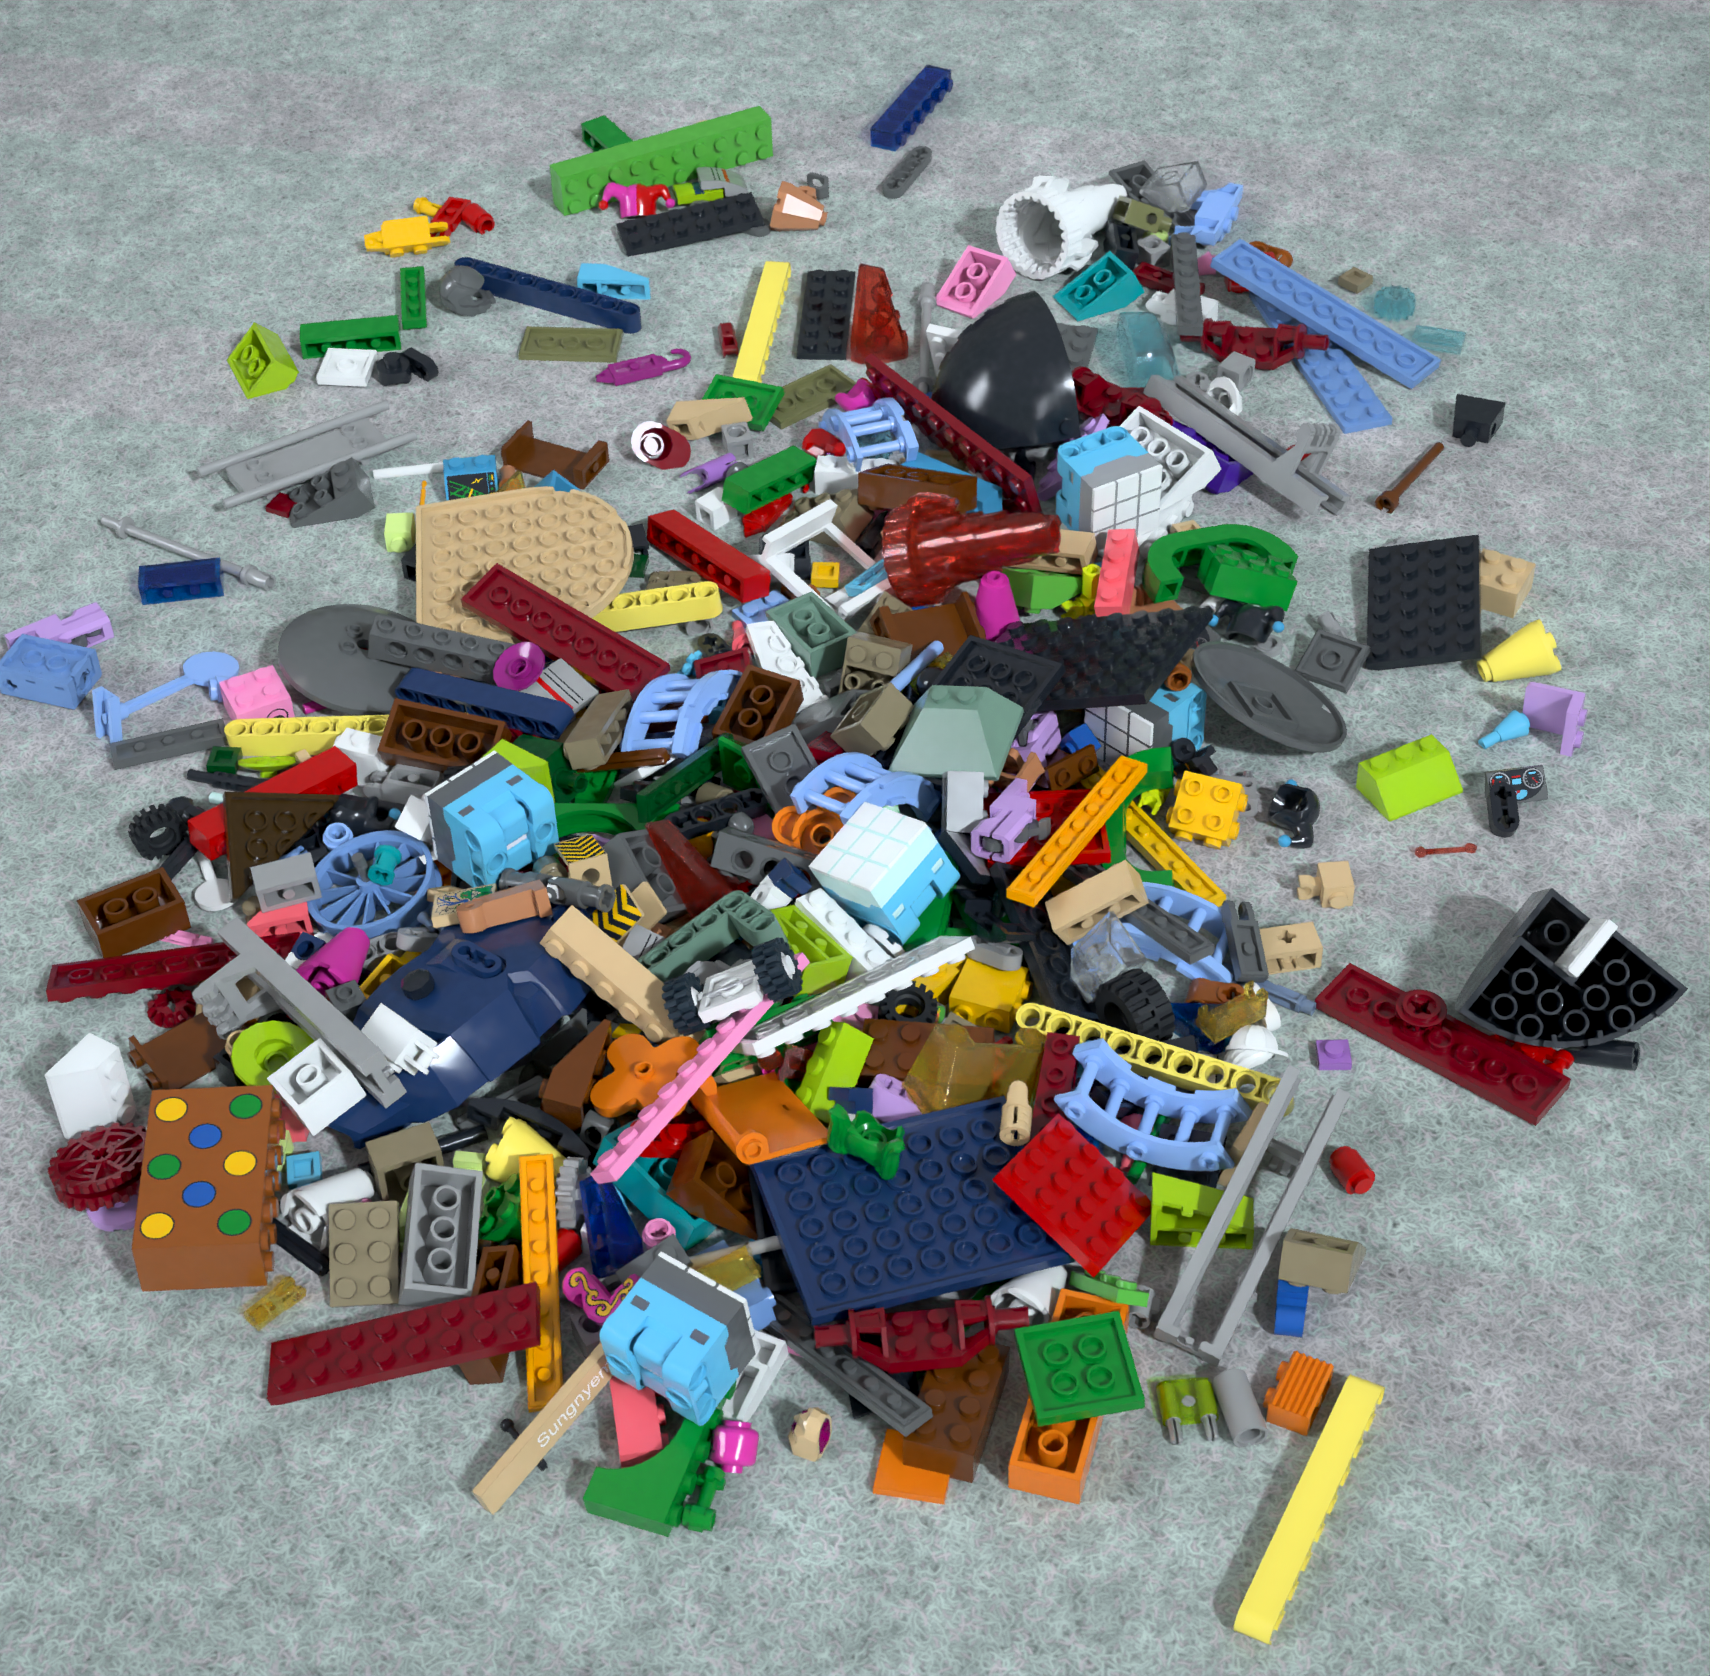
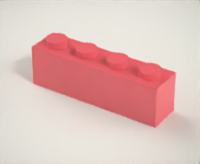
(1117, 573)
(637, 1422)

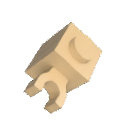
(1331, 884)

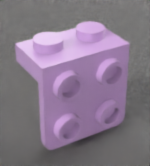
(1556, 712)

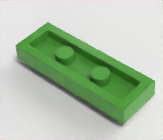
(1110, 1287)

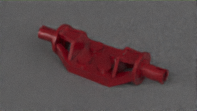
(1258, 342)
(1100, 397)
(922, 1337)

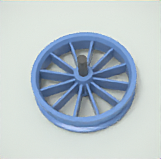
(363, 896)

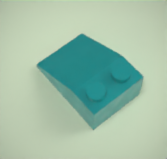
(1100, 289)

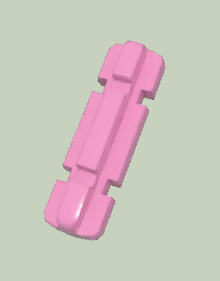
(188, 939)

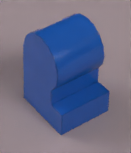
(1290, 1309)

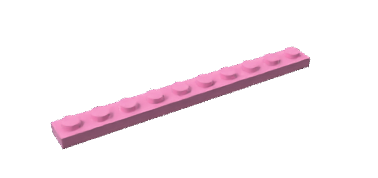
(676, 1093)

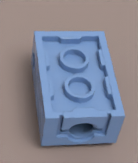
(49, 671)

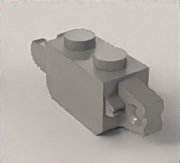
(401, 783)

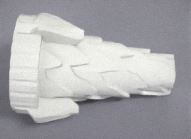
(1053, 228)

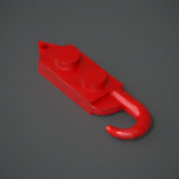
(763, 517)

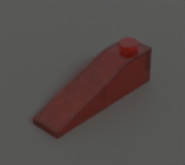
(875, 320)
(690, 872)

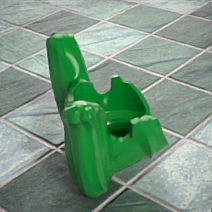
(866, 1140)

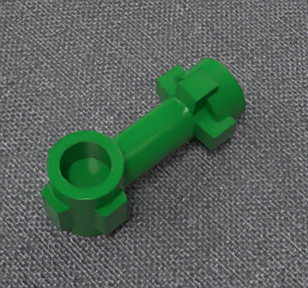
(701, 1516)

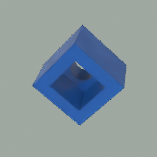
(1078, 739)

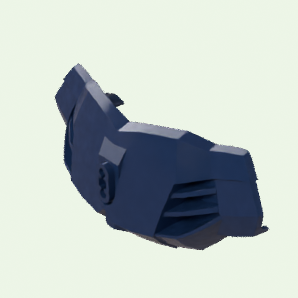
(479, 1013)

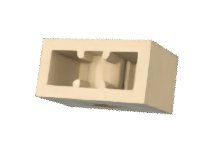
(1291, 947)

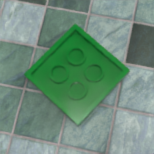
(1079, 1368)

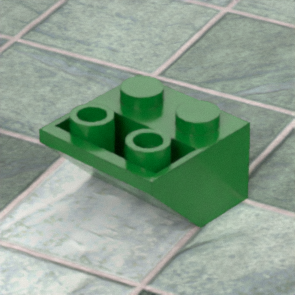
(502, 1212)

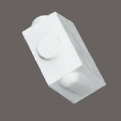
(362, 749)

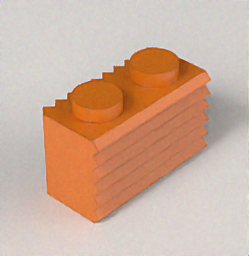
(1299, 1392)

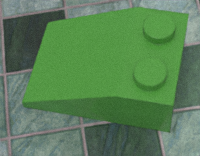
(1042, 588)

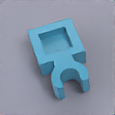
(303, 1169)

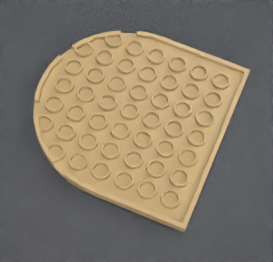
(549, 537)

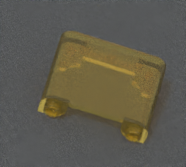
(961, 1072)

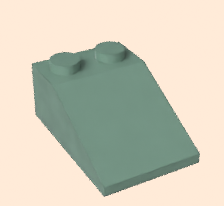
(814, 632)

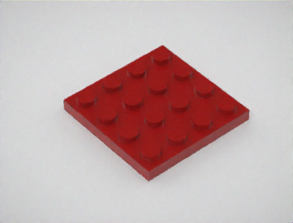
(1058, 807)
(1075, 1194)

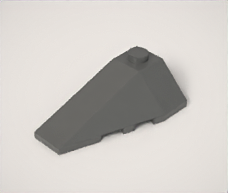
(1133, 177)

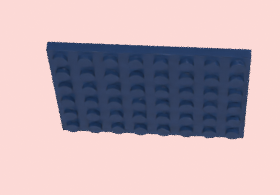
(906, 1237)

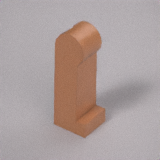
(504, 907)

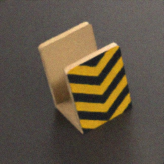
(630, 909)

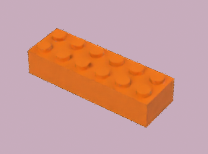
(1058, 1456)

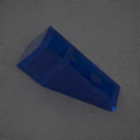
(609, 1228)

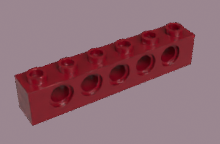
(1056, 1077)

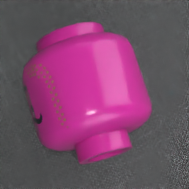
(734, 1446)

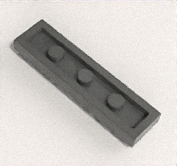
(168, 744)

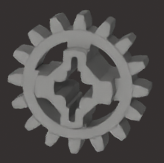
(568, 1193)

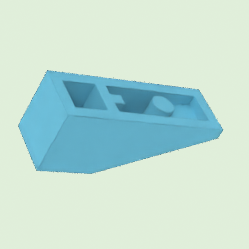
(613, 282)

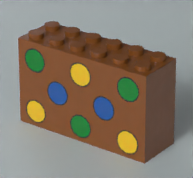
(209, 1188)

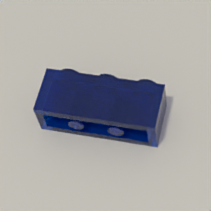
(181, 581)

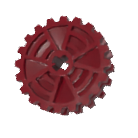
(99, 1167)

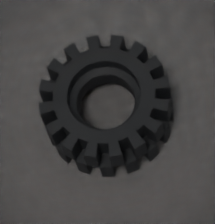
(152, 821)
(910, 996)

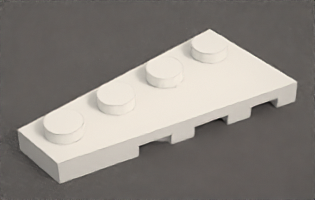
(774, 654)

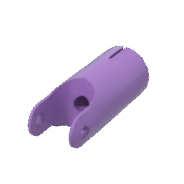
(711, 471)

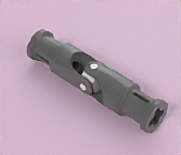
(564, 890)

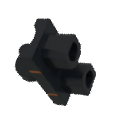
(1191, 760)

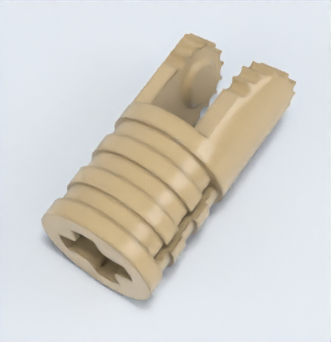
(1016, 1115)

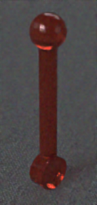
(1422, 852)

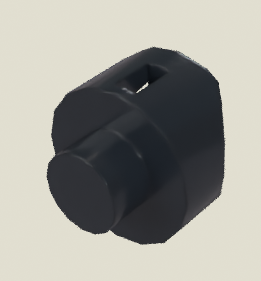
(393, 369)

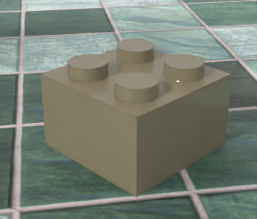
(873, 721)
(395, 1156)

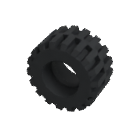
(1136, 1006)

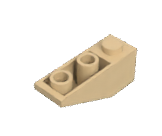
(704, 417)

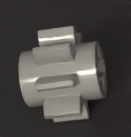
(1141, 1316)

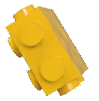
(1206, 810)
(989, 995)

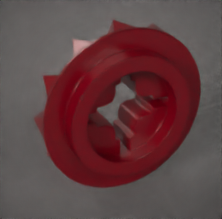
(1419, 1000)
(162, 1015)

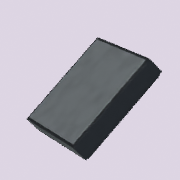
(959, 848)

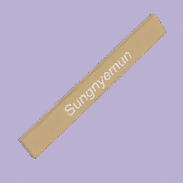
(543, 1431)

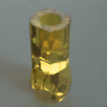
(273, 1305)

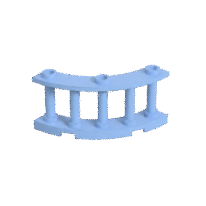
(881, 417)
(699, 700)
(871, 783)
(1200, 914)
(1157, 1097)

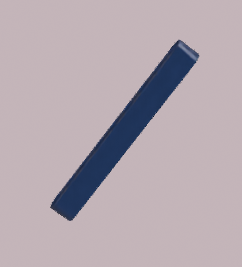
(556, 297)

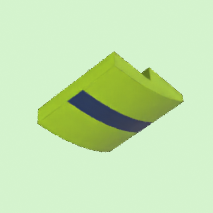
(690, 192)

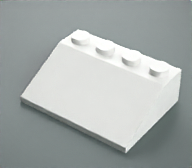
(1185, 462)

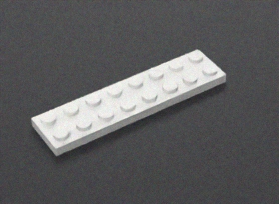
(846, 998)

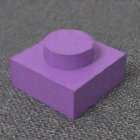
(1333, 1054)

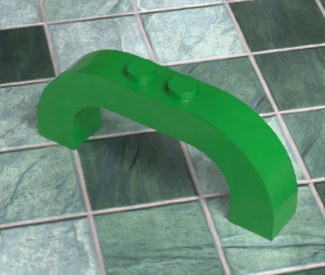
(1186, 548)
(1158, 776)

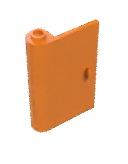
(758, 1117)

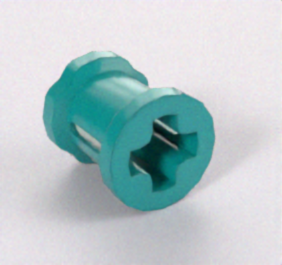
(385, 862)

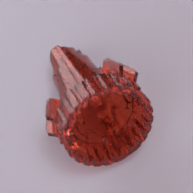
(936, 548)

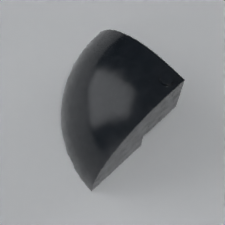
(1011, 377)
(1534, 1002)

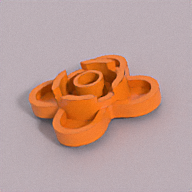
(811, 827)
(639, 1073)

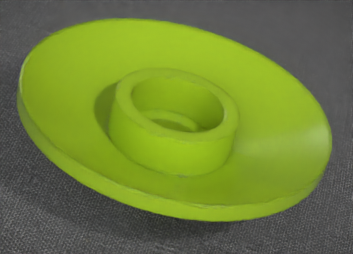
(267, 765)

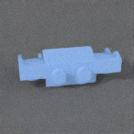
(1215, 214)

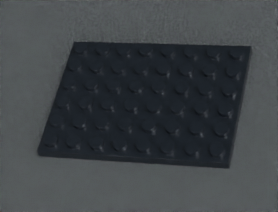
(1110, 656)

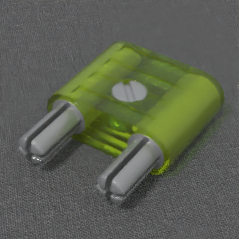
(1188, 1403)

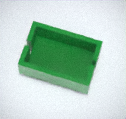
(1246, 577)

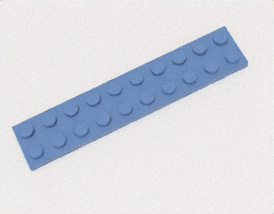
(1326, 313)
(1332, 378)

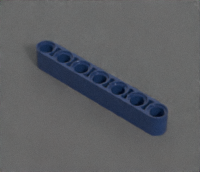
(518, 709)

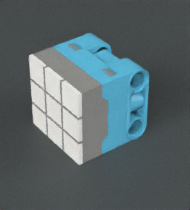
(1108, 484)

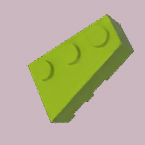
(827, 958)
(1184, 1209)

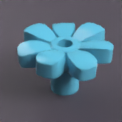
(689, 668)

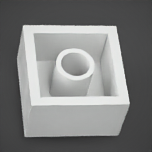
(316, 1086)

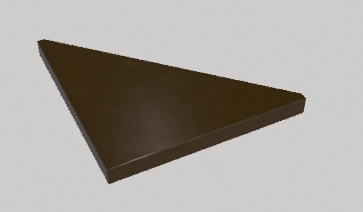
(265, 828)

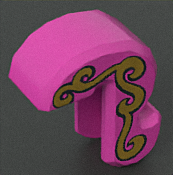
(592, 1296)

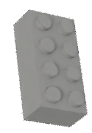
(440, 1235)

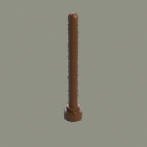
(1390, 498)

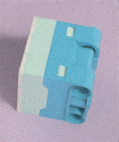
(884, 870)

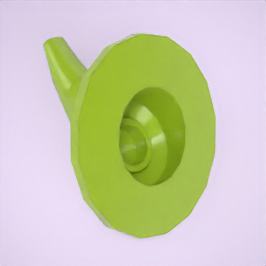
(265, 1049)

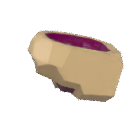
(810, 1433)

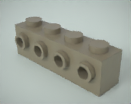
(598, 730)

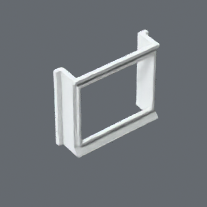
(801, 530)

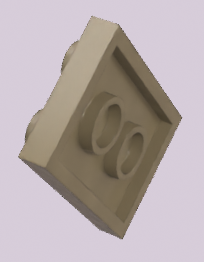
(364, 1254)

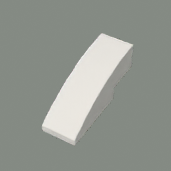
(756, 1378)

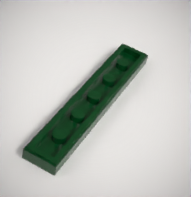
(679, 781)

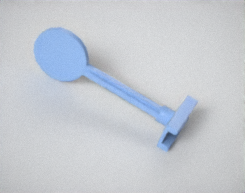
(196, 670)

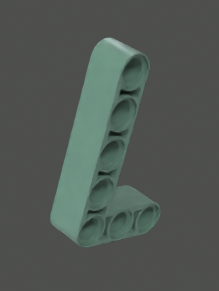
(710, 933)

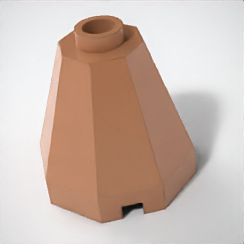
(796, 210)

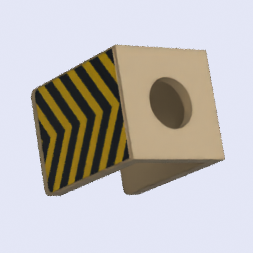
(585, 859)

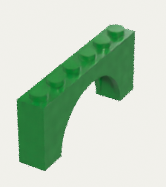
(655, 1490)

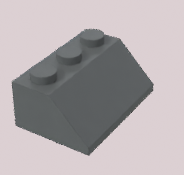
(636, 860)

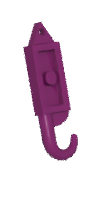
(642, 368)

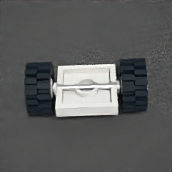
(741, 987)

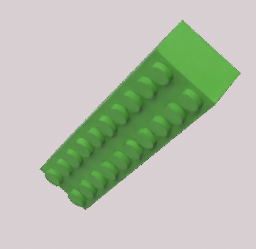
(662, 158)

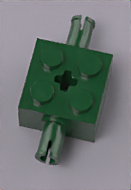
(564, 779)

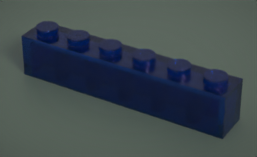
(911, 108)

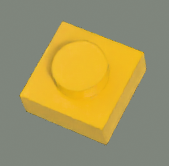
(825, 574)

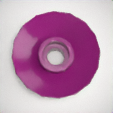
(519, 666)

